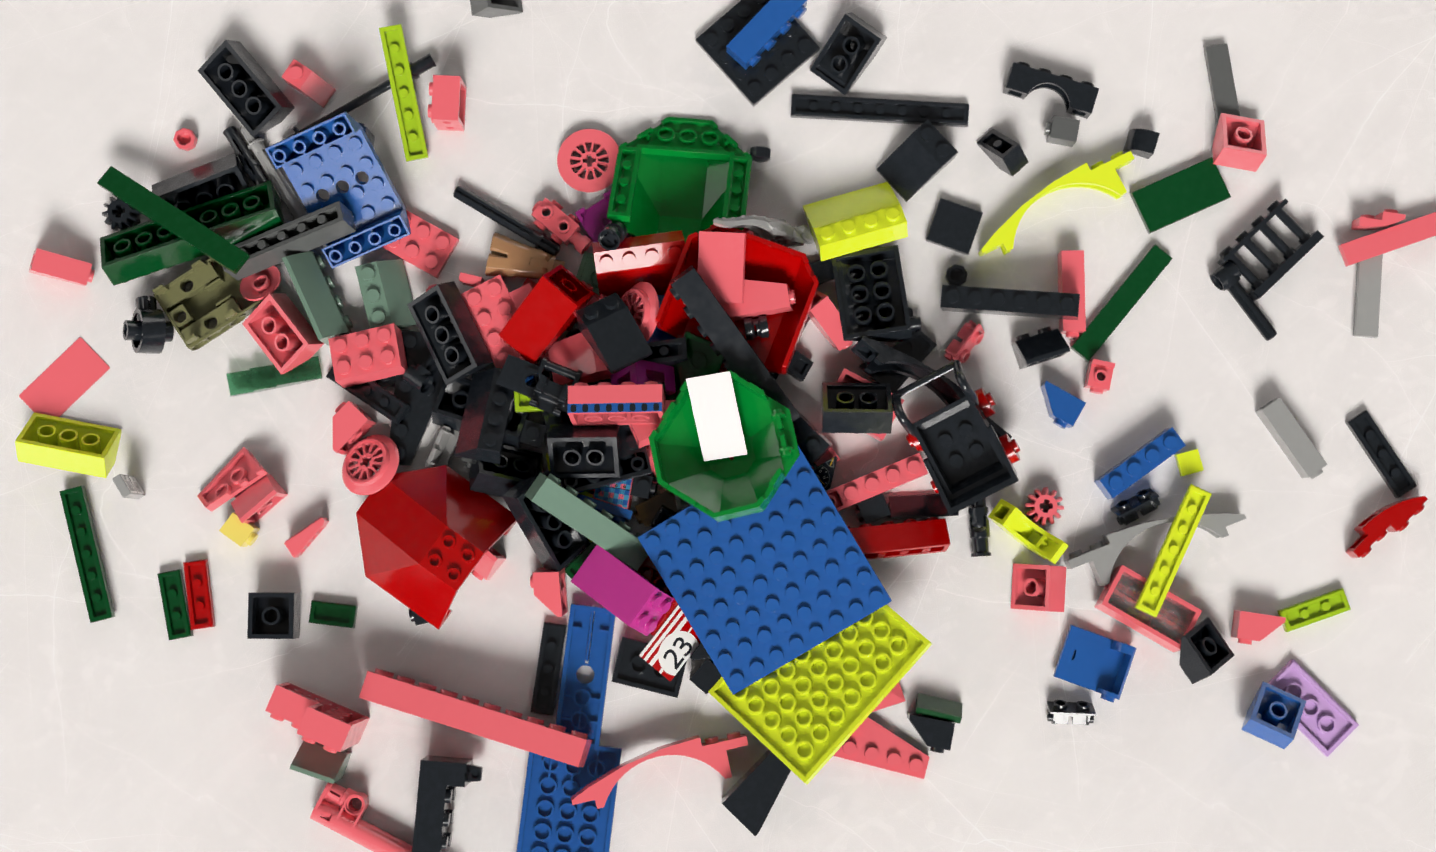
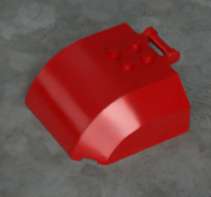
(763, 262)

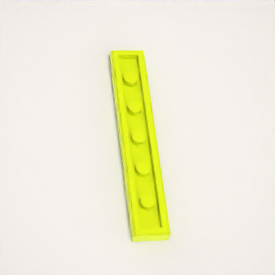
(1172, 550)

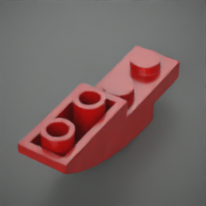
(1390, 518)

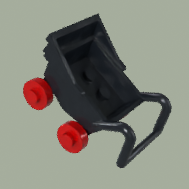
(960, 445)

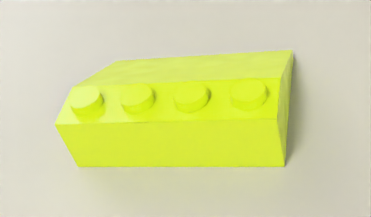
(856, 221)

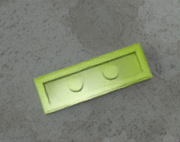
(1314, 609)

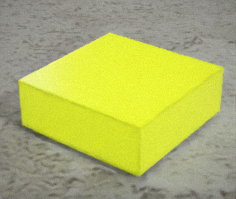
(1189, 462)

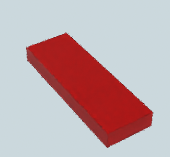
(199, 594)

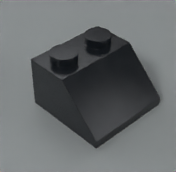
(1039, 348)
(1203, 651)

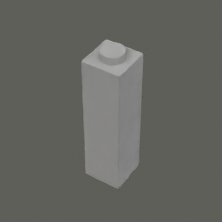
(1291, 438)

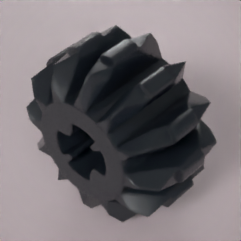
(126, 219)

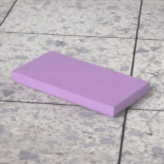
(1323, 718)

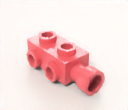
(555, 220)

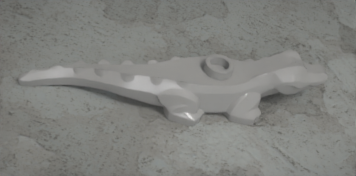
(770, 229)

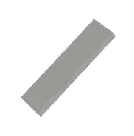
(1368, 297)

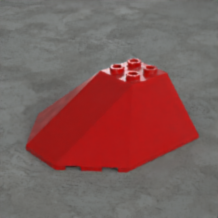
(427, 537)

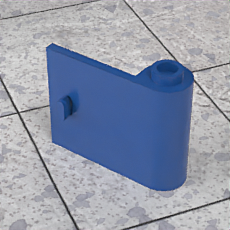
(1096, 664)

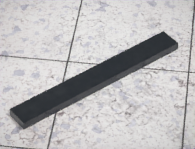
(879, 110)

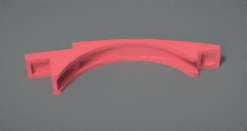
(711, 752)

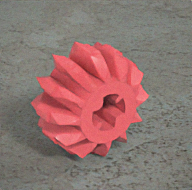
(1048, 513)

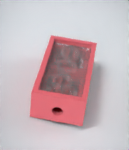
(1166, 629)

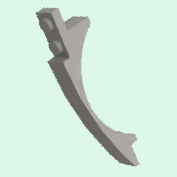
(1104, 556)

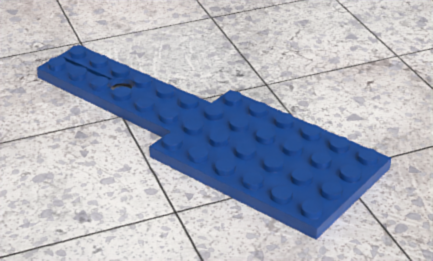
(547, 814)

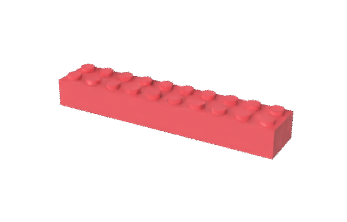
(471, 717)

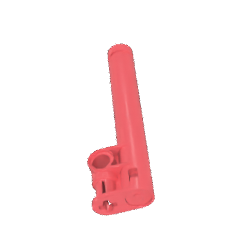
(337, 813)

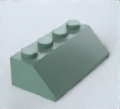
(317, 295)

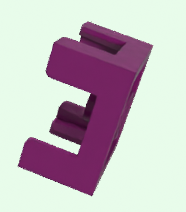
(595, 217)
(646, 371)

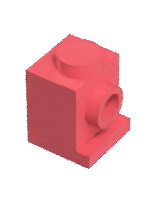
(1099, 366)

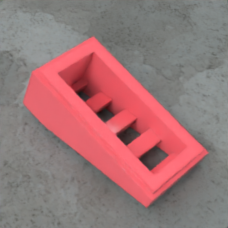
(300, 542)

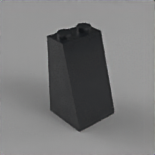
(757, 791)

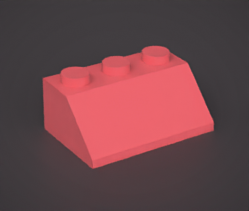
(282, 332)

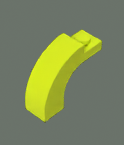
(1027, 532)

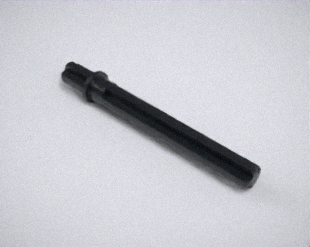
(507, 221)

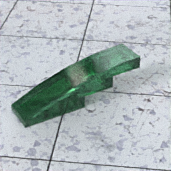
(269, 378)

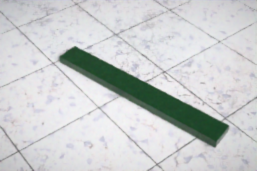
(173, 220)

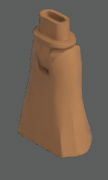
(516, 259)

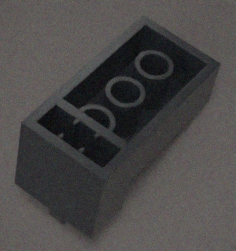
(434, 799)

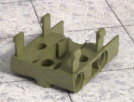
(212, 296)

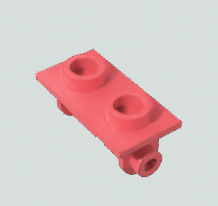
(971, 335)

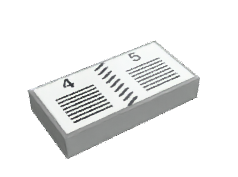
(128, 486)

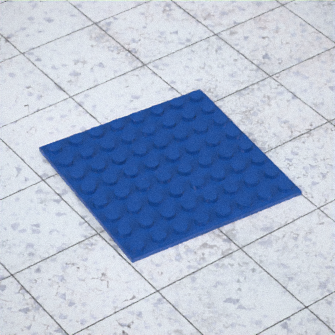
(766, 580)

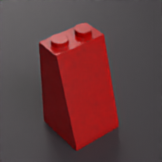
(545, 313)

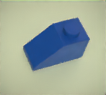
(1061, 405)

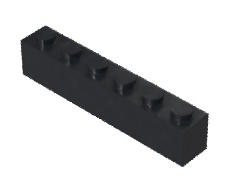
(1010, 302)

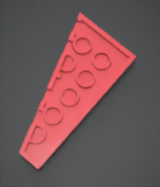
(883, 749)

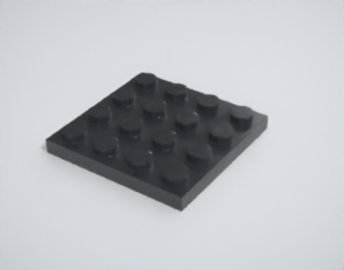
(774, 66)

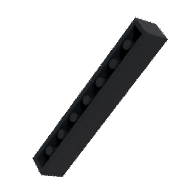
(725, 335)

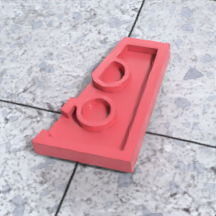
(232, 479)

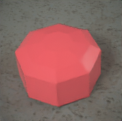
(185, 139)

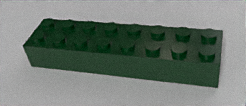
(153, 248)

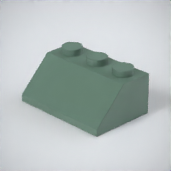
(385, 293)

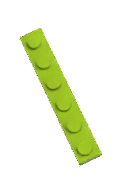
(403, 92)

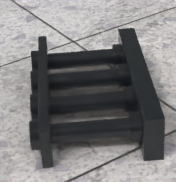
(1290, 255)

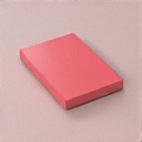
(723, 264)

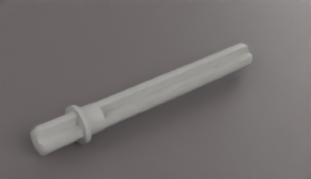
(275, 175)

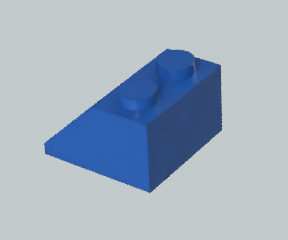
(1274, 715)

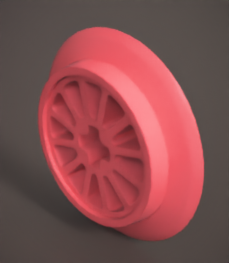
(570, 145)
(644, 306)
(360, 477)

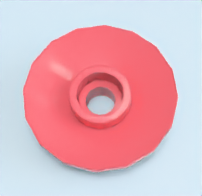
(260, 284)

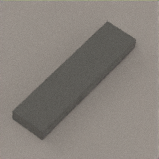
(1221, 80)

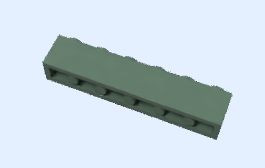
(587, 520)

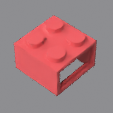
(448, 102)

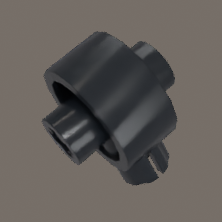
(148, 327)

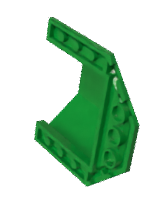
(679, 178)

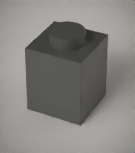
(1062, 131)

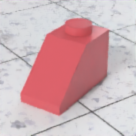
(308, 83)
(551, 589)
(1253, 626)

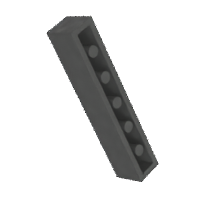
(295, 238)

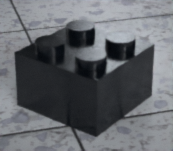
(273, 615)

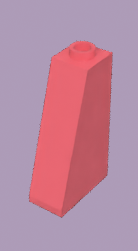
(761, 299)

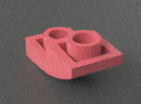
(1382, 220)

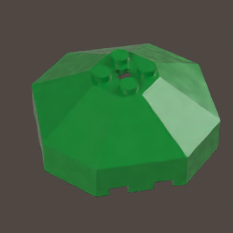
(726, 486)

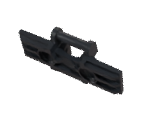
(547, 394)

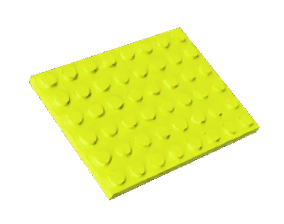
(827, 692)

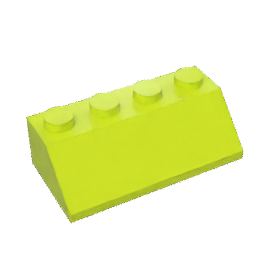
(68, 445)

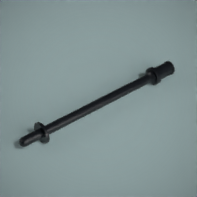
(417, 69)

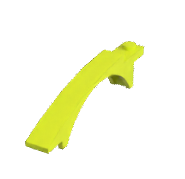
(1101, 178)

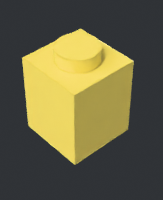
(239, 532)

